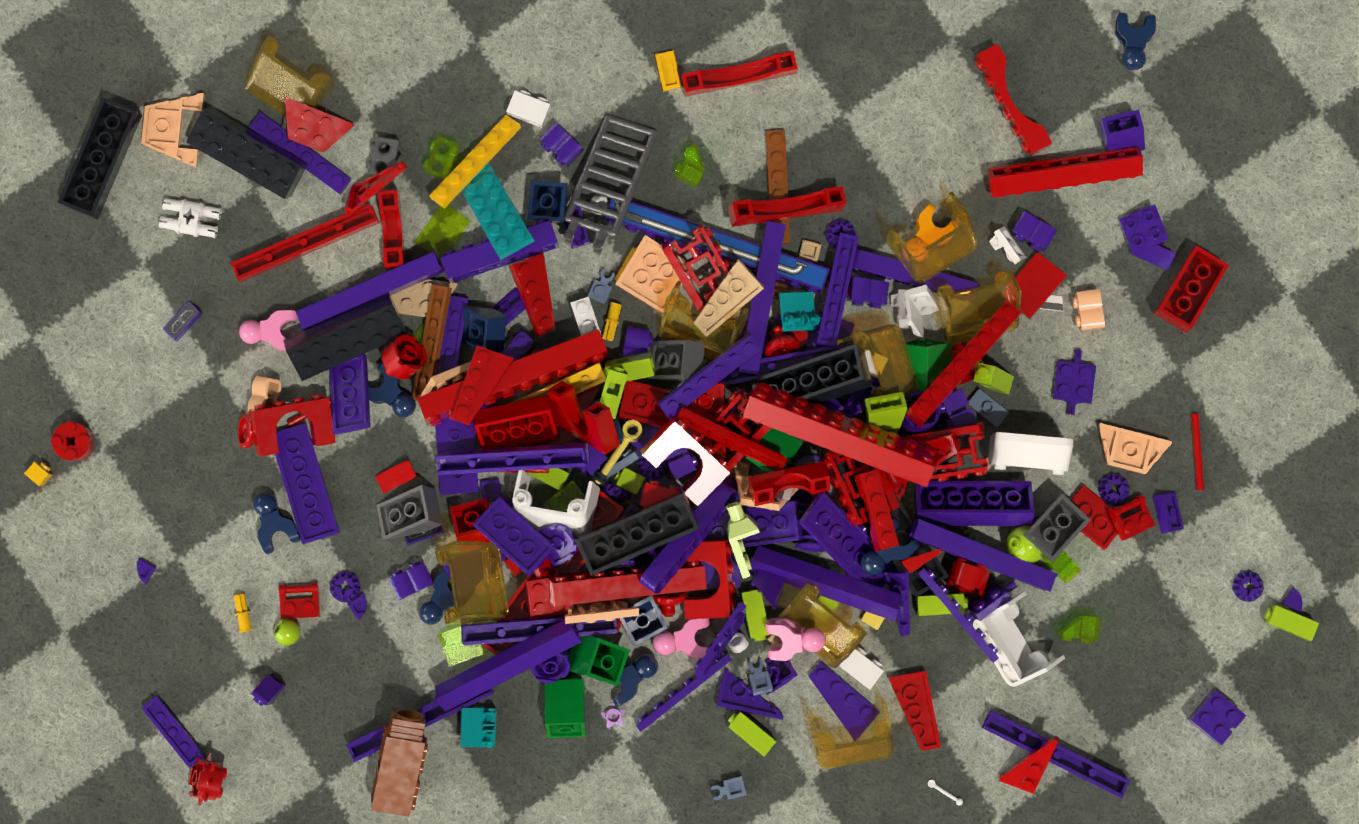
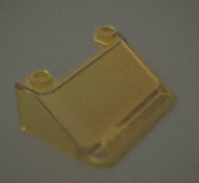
(273, 80)
(970, 310)
(475, 581)
(810, 612)

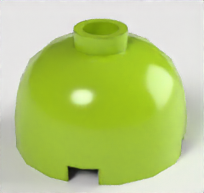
(1020, 547)

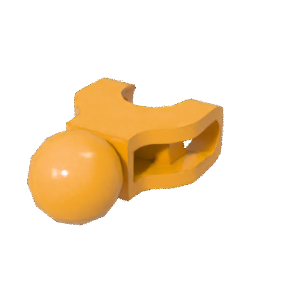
(926, 230)

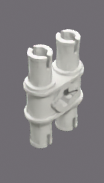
(185, 209)

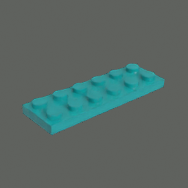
(496, 213)

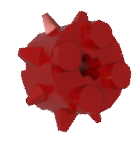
(207, 779)

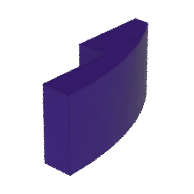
(1157, 256)

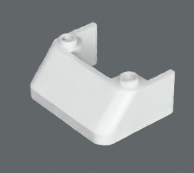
(1030, 452)
(578, 515)
(1015, 659)

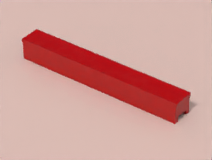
(304, 243)

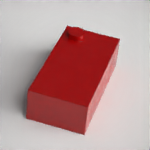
(1191, 289)
(517, 424)

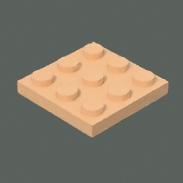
(649, 274)

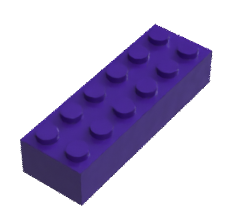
(483, 257)
(975, 503)

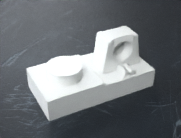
(1004, 239)
(897, 301)

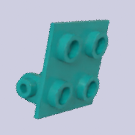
(798, 311)
(478, 727)

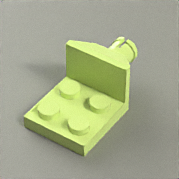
(739, 527)

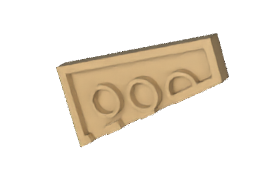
(731, 295)

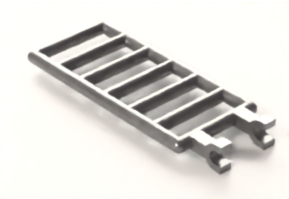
(589, 168)

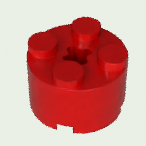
(403, 357)
(62, 442)
(967, 577)

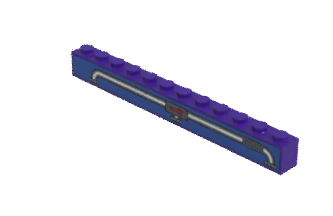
(668, 227)

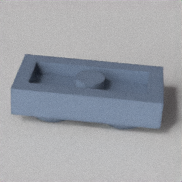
(628, 457)

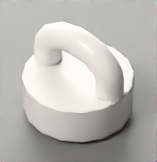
(599, 200)
(738, 643)

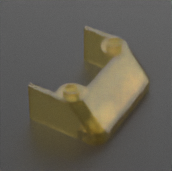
(931, 260)
(679, 325)
(890, 359)
(875, 749)

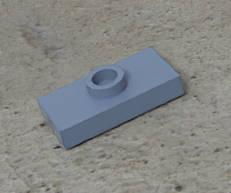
(988, 408)

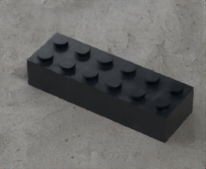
(247, 152)
(100, 158)
(345, 337)
(823, 376)
(637, 532)

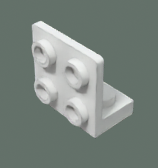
(919, 302)

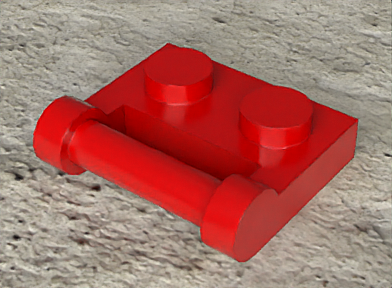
(1135, 523)
(299, 607)

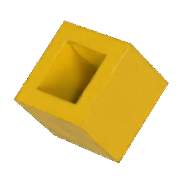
(39, 473)

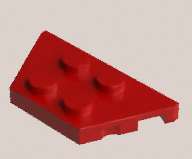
(313, 126)

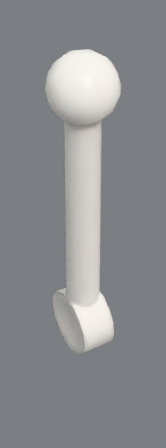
(931, 783)

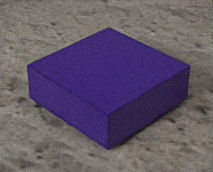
(491, 489)

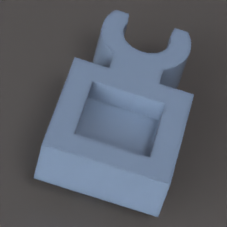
(600, 289)
(759, 680)
(732, 787)

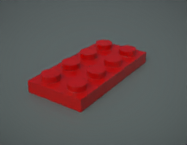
(640, 404)
(539, 597)

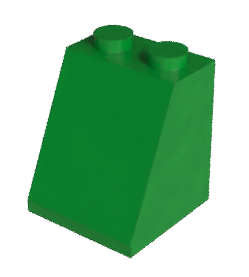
(928, 359)
(780, 442)
(598, 659)
(565, 708)

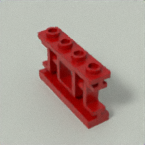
(689, 275)
(721, 420)
(951, 469)
(846, 489)

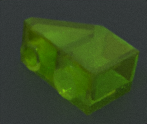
(691, 169)
(1081, 627)

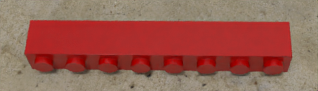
(1065, 172)
(963, 364)
(621, 585)

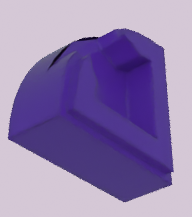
(145, 570)
(1294, 601)
(358, 606)

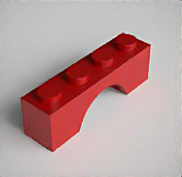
(392, 229)
(809, 477)
(873, 494)

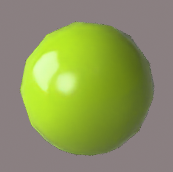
(287, 632)

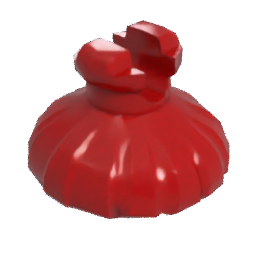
(780, 343)
(245, 431)
(668, 602)

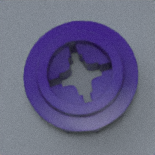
(834, 227)
(653, 472)
(1123, 490)
(616, 492)
(352, 581)
(1241, 591)

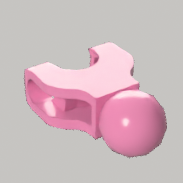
(267, 330)
(794, 639)
(681, 640)

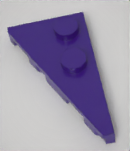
(856, 401)
(899, 583)
(739, 697)

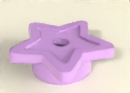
(608, 715)

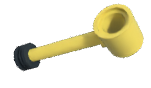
(600, 477)

